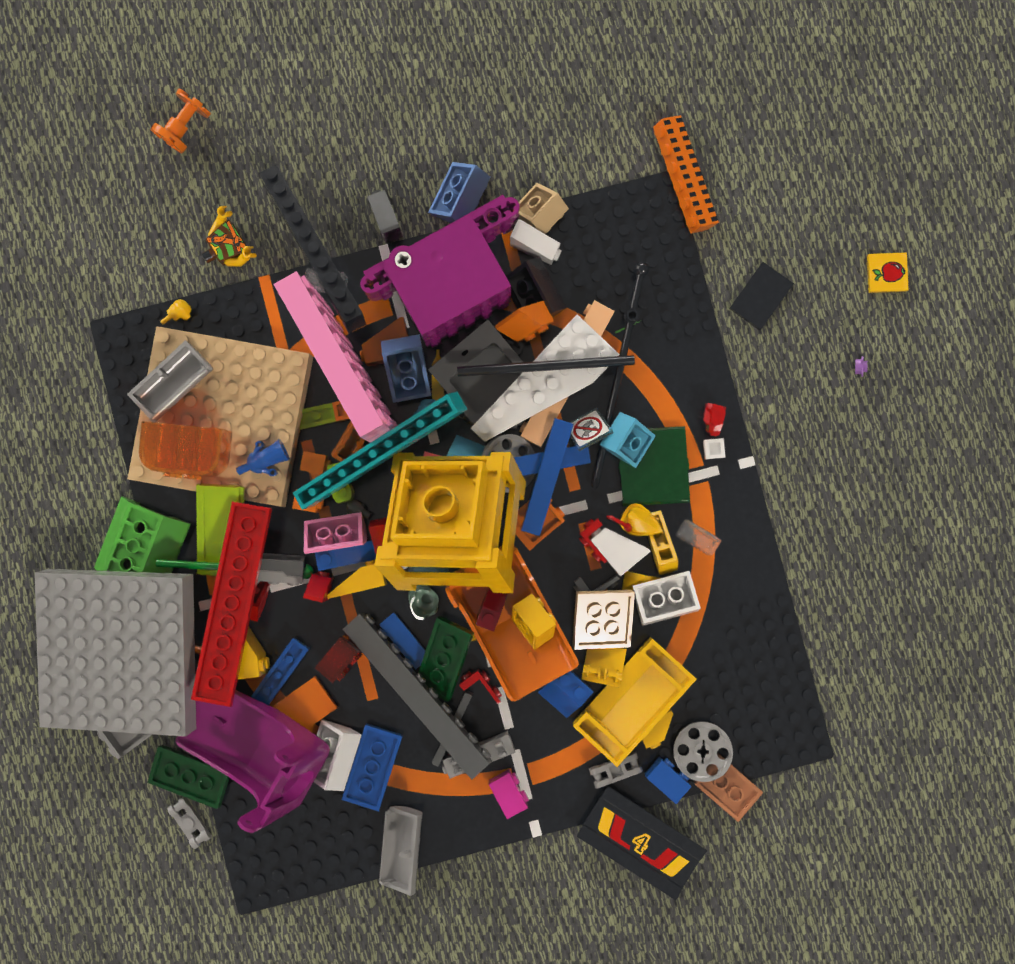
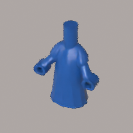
(259, 461)

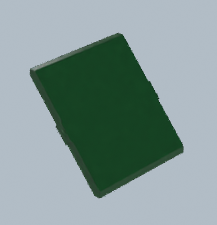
(661, 472)

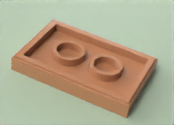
(731, 791)

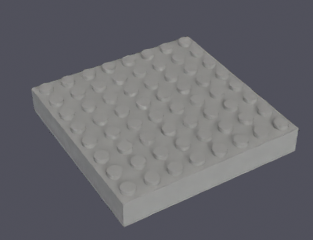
(116, 651)

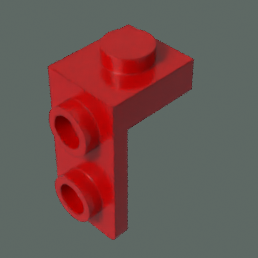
(590, 527)
(470, 678)

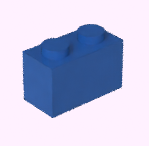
(667, 779)

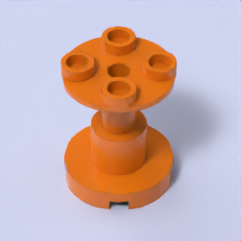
(176, 127)

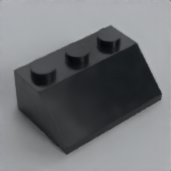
(533, 284)

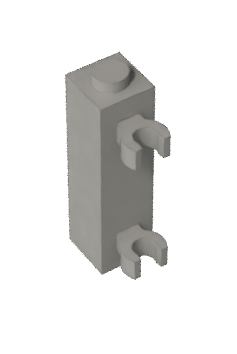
(498, 746)

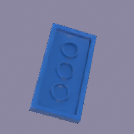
(372, 767)

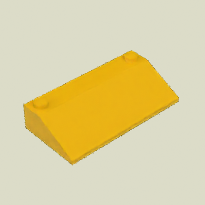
(625, 715)

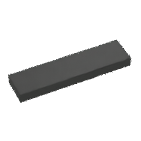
(459, 713)

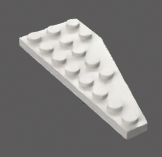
(542, 389)

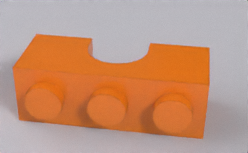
(316, 465)

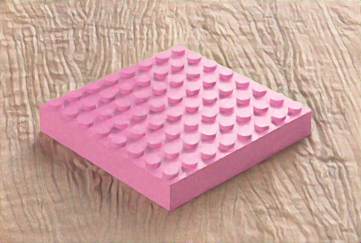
(336, 357)

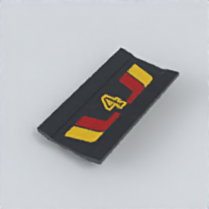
(641, 842)

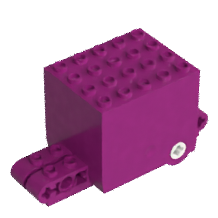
(450, 274)

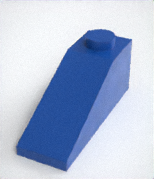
(345, 556)

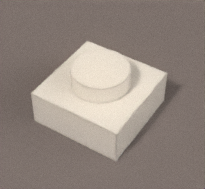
(714, 448)

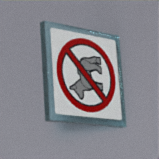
(589, 429)

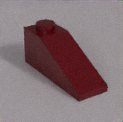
(490, 610)

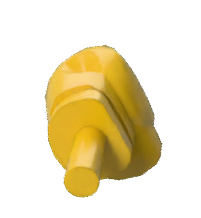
(178, 310)

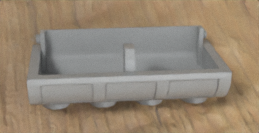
(170, 381)
(400, 849)

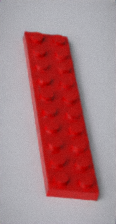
(231, 604)

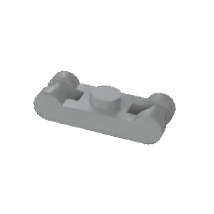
(615, 773)
(189, 822)

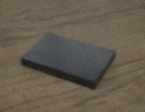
(761, 296)

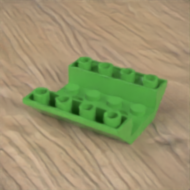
(159, 540)

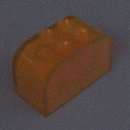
(184, 450)

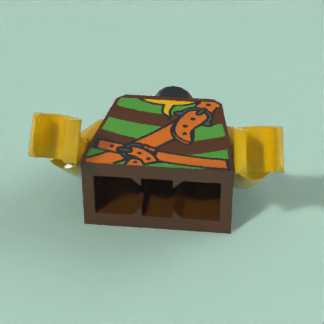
(226, 242)

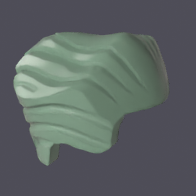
(423, 602)

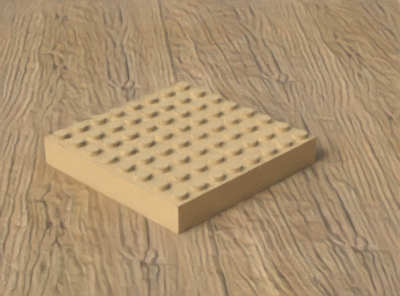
(250, 392)

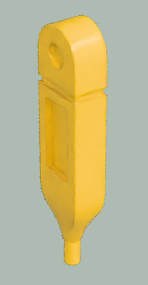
(437, 389)

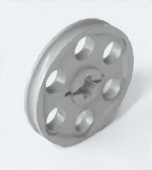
(514, 443)
(710, 758)

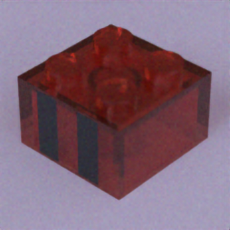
(336, 661)

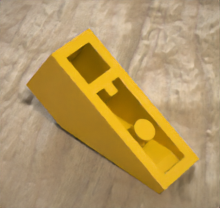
(663, 548)
(363, 579)

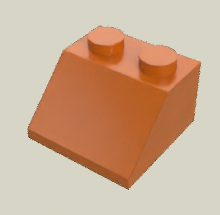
(526, 322)

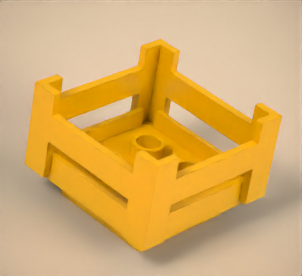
(451, 517)

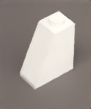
(534, 242)
(618, 550)

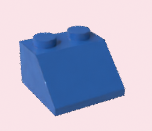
(566, 693)

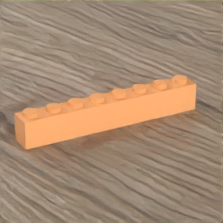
(540, 424)

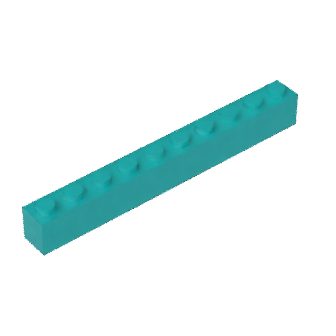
(380, 450)

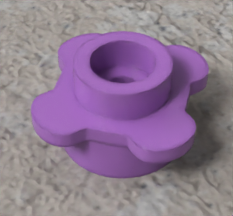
(860, 366)

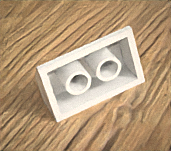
(666, 598)
(343, 747)

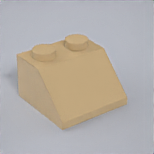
(541, 208)

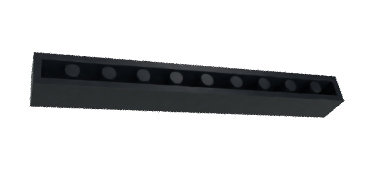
(313, 249)

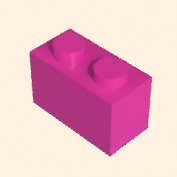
(508, 793)

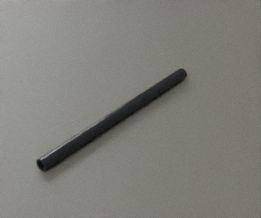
(545, 365)

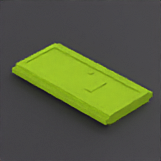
(213, 511)

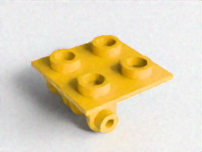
(604, 666)

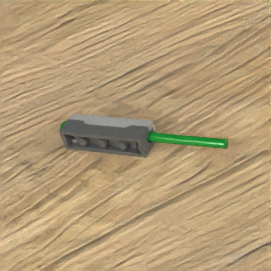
(273, 569)

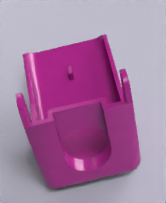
(260, 752)

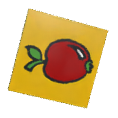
(887, 272)

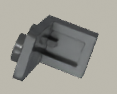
(609, 584)

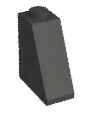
(384, 215)

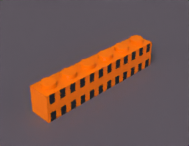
(685, 174)

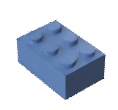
(405, 368)

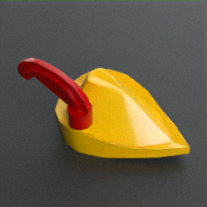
(638, 521)

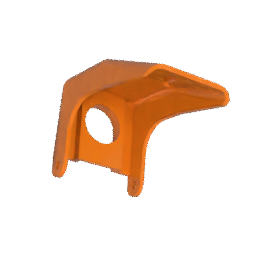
(507, 650)

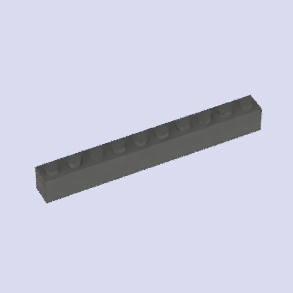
(418, 695)

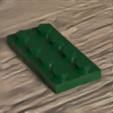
(445, 656)
(188, 777)

